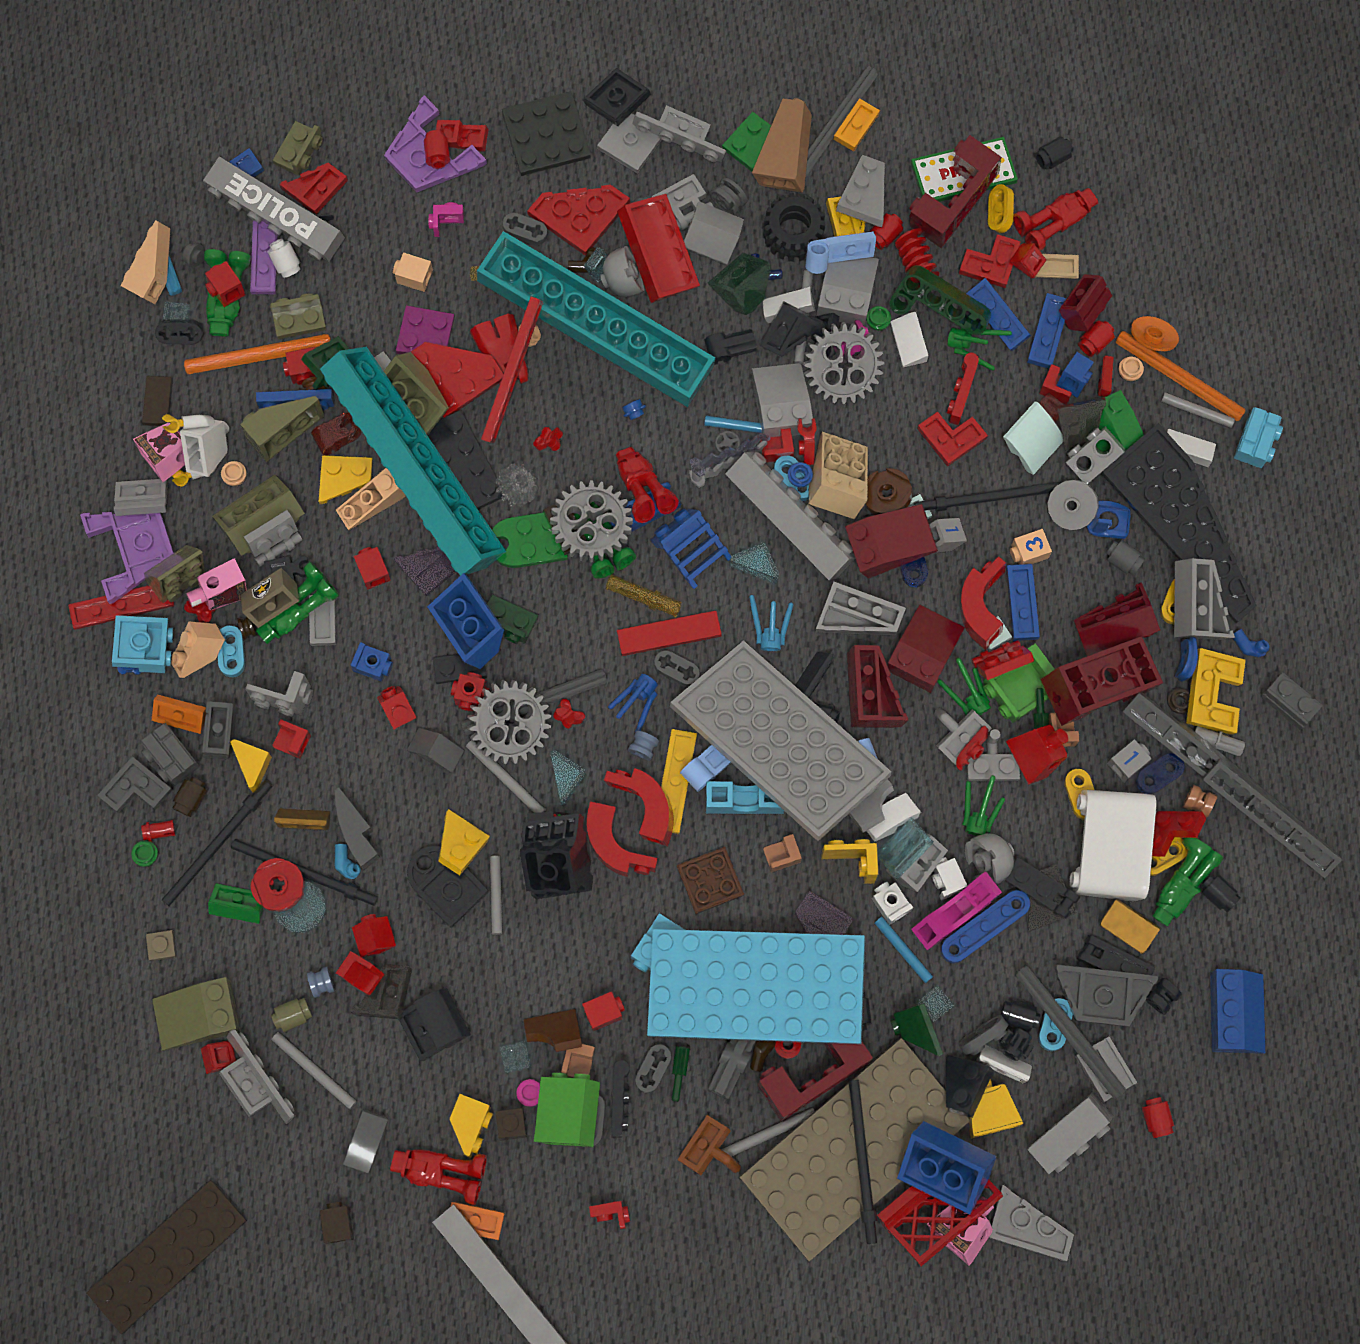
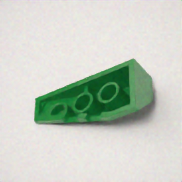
(1120, 421)

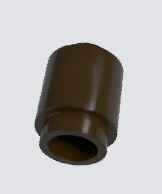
(189, 796)

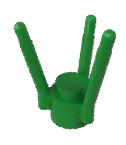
(962, 339)
(978, 700)
(977, 823)

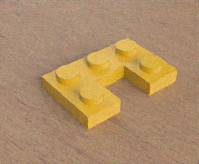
(1203, 705)

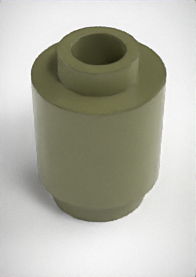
(291, 1014)

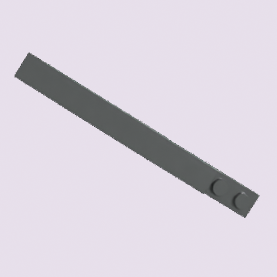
(1233, 784)

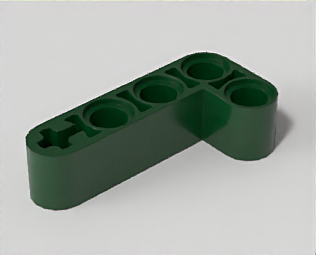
(940, 304)

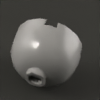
(621, 273)
(991, 855)

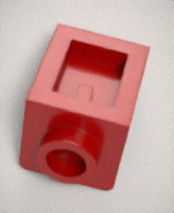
(604, 1212)

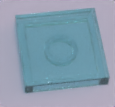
(904, 848)

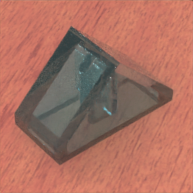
(756, 562)
(567, 776)

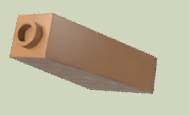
(785, 150)

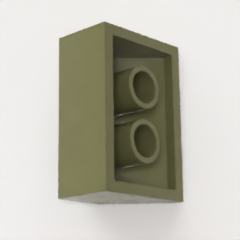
(256, 509)

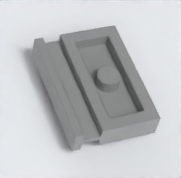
(140, 497)
(1113, 1059)

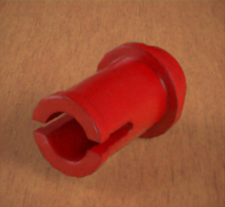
(157, 830)

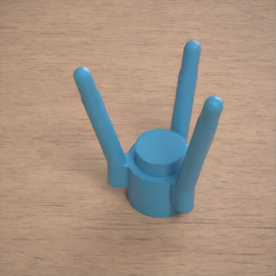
(770, 639)

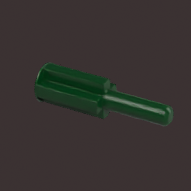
(1040, 718)
(679, 1070)

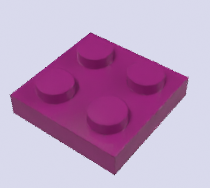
(423, 326)

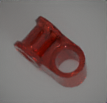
(334, 434)

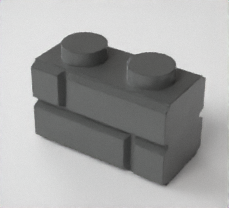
(1291, 701)
(217, 730)
(169, 754)

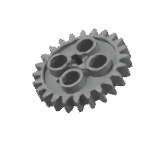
(821, 364)
(603, 539)
(532, 723)

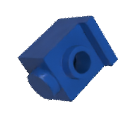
(1076, 374)
(378, 670)

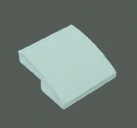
(1034, 437)

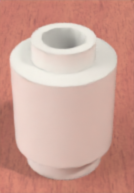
(284, 257)

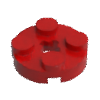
(264, 879)

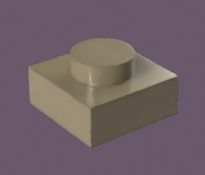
(161, 945)

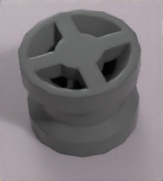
(726, 439)

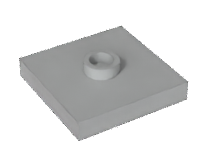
(629, 144)

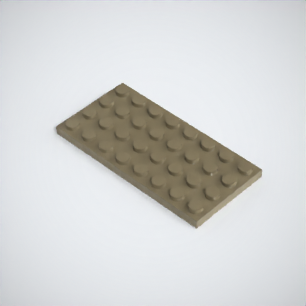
(813, 1172)

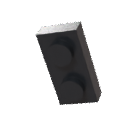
(450, 667)

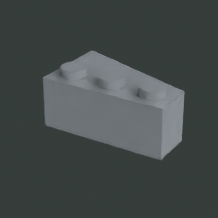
(1198, 601)
(858, 613)
(1071, 1134)

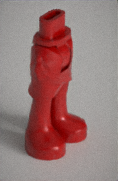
(1064, 212)
(638, 472)
(427, 1167)

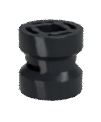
(1163, 996)

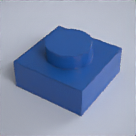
(248, 163)

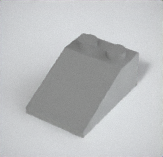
(848, 289)
(781, 398)

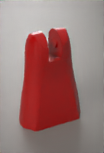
(499, 341)

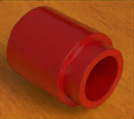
(436, 149)
(888, 232)
(1096, 338)
(1158, 1117)

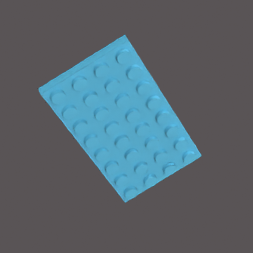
(756, 986)

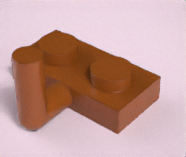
(705, 1147)

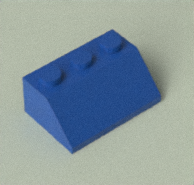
(468, 622)
(1237, 1011)
(946, 1167)

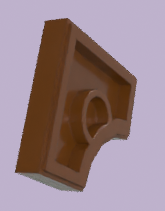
(556, 1029)

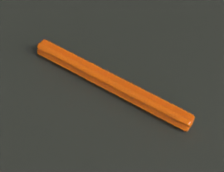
(251, 355)
(1181, 376)

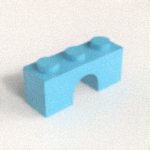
(734, 799)

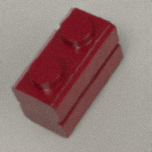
(1085, 302)

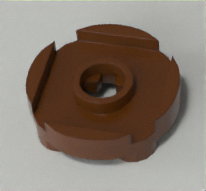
(885, 480)

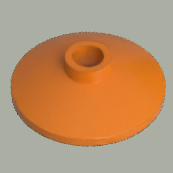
(1154, 333)

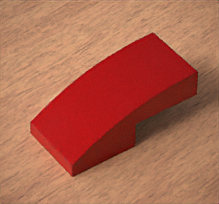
(463, 136)

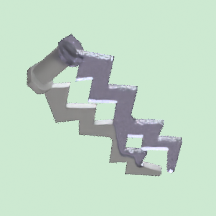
(700, 472)

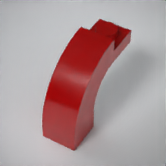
(976, 618)
(659, 815)
(600, 836)

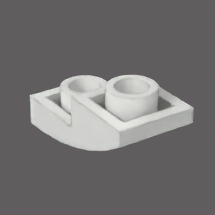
(896, 813)

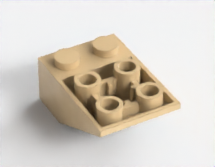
(839, 476)

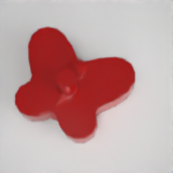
(548, 439)
(202, 611)
(567, 715)

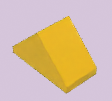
(252, 762)

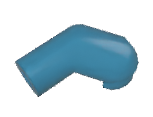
(343, 864)

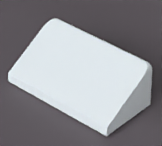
(800, 299)
(909, 340)
(1197, 449)
(1000, 1063)

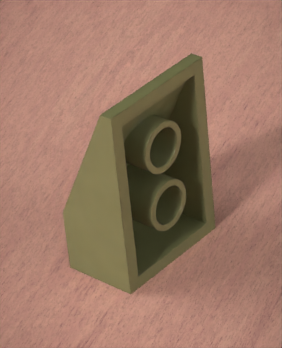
(417, 390)
(279, 425)
(196, 1014)

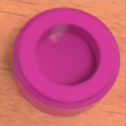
(528, 1093)

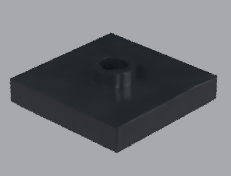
(617, 96)

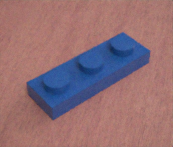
(1001, 315)
(1047, 332)
(268, 399)
(1022, 602)

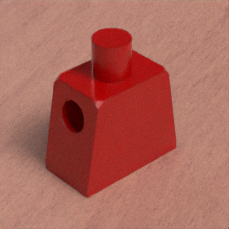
(1039, 752)

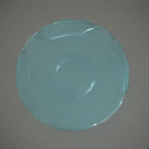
(306, 913)

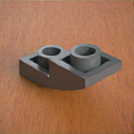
(365, 1141)

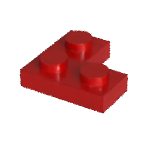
(993, 267)
(951, 443)
(1175, 824)

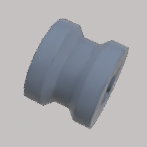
(643, 745)
(320, 982)

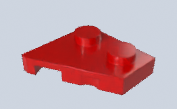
(315, 187)

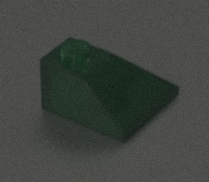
(742, 283)

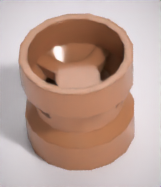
(1199, 800)

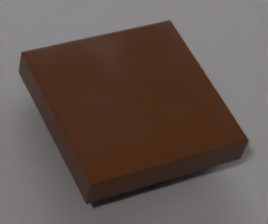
(710, 880)

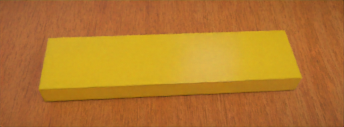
(674, 784)

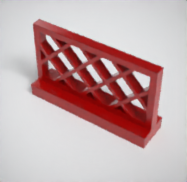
(911, 1201)

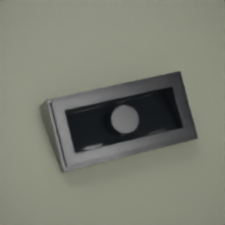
(814, 673)

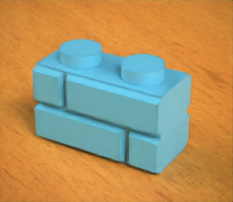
(1258, 437)

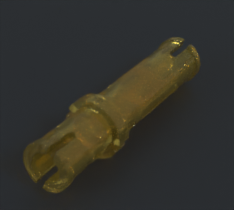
(643, 595)

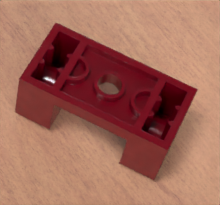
(979, 168)
(1082, 687)
(785, 1097)

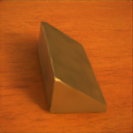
(302, 819)
(1129, 926)

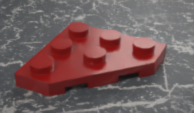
(579, 214)
(459, 373)

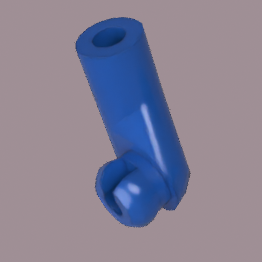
(1249, 647)

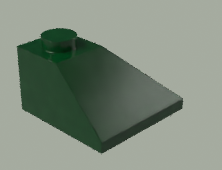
(916, 1028)

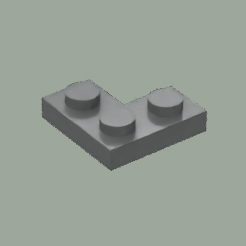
(133, 780)

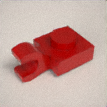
(807, 445)

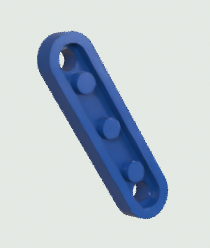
(985, 926)

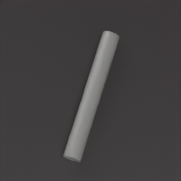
(1198, 410)
(496, 904)

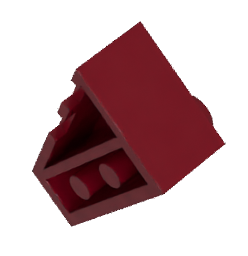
(1117, 623)
(871, 691)

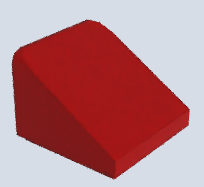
(1028, 259)
(217, 1056)

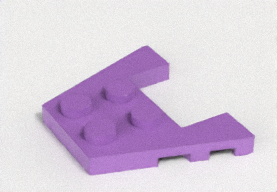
(408, 154)
(141, 542)

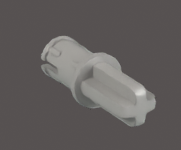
(1221, 741)

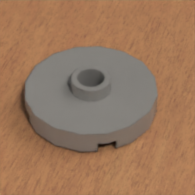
(1086, 503)

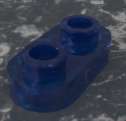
(918, 566)
(1159, 774)

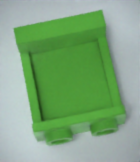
(1017, 688)

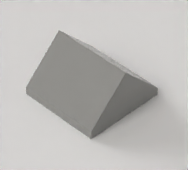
(713, 233)

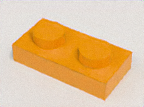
(856, 124)

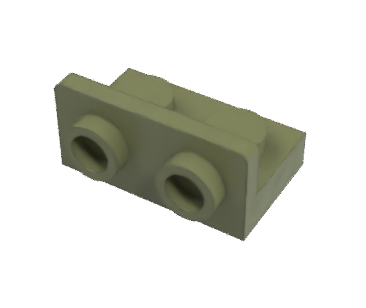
(297, 148)
(298, 316)

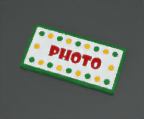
(937, 175)

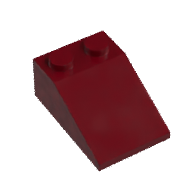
(891, 540)
(925, 648)

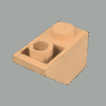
(197, 648)

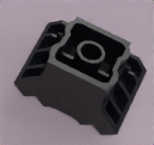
(555, 856)

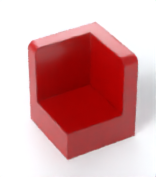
(1050, 386)
(779, 446)
(291, 739)
(360, 973)

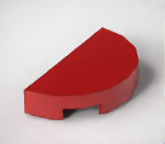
(1105, 382)

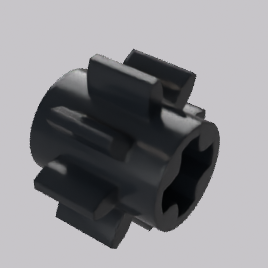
(1016, 1044)

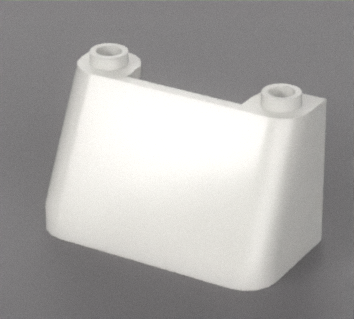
(1115, 845)

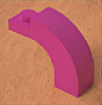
(956, 911)

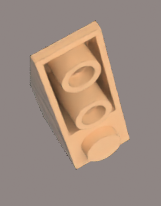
(150, 267)
(370, 500)

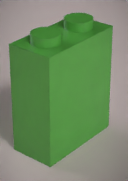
(567, 1110)

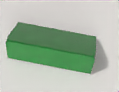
(234, 904)

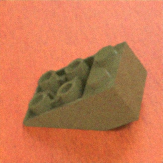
(176, 573)

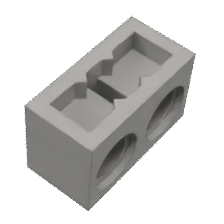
(1099, 459)
(921, 869)

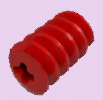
(913, 253)

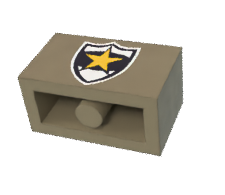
(269, 597)

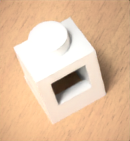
(948, 878)
(895, 911)

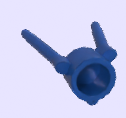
(641, 689)

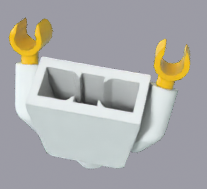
(202, 445)

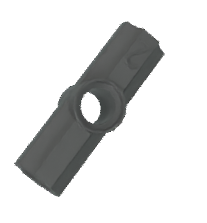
(731, 1066)

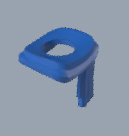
(1101, 527)
(1188, 659)

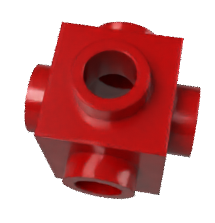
(465, 699)

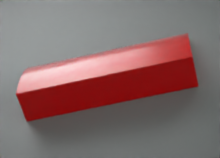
(658, 247)

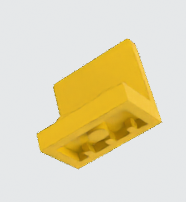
(861, 849)

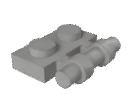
(682, 195)
(269, 534)

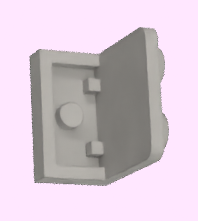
(293, 702)

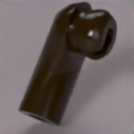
(578, 266)
(761, 1051)

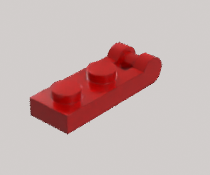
(963, 387)

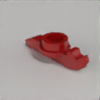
(972, 749)

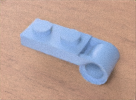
(839, 249)
(704, 768)

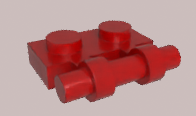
(1002, 660)

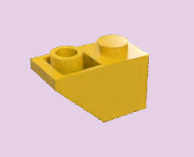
(468, 1121)

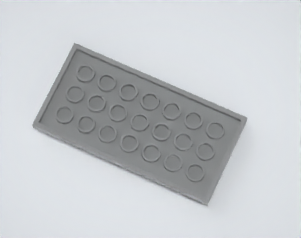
(780, 740)

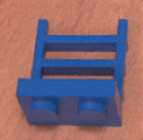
(680, 533)

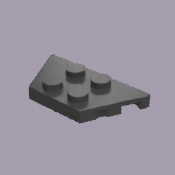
(1104, 994)

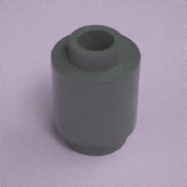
(1125, 557)

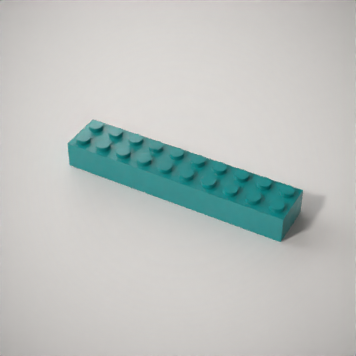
(596, 319)
(412, 460)

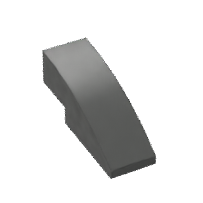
(352, 826)

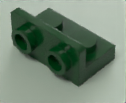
(321, 355)
(514, 619)

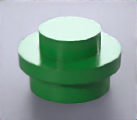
(878, 318)
(144, 853)

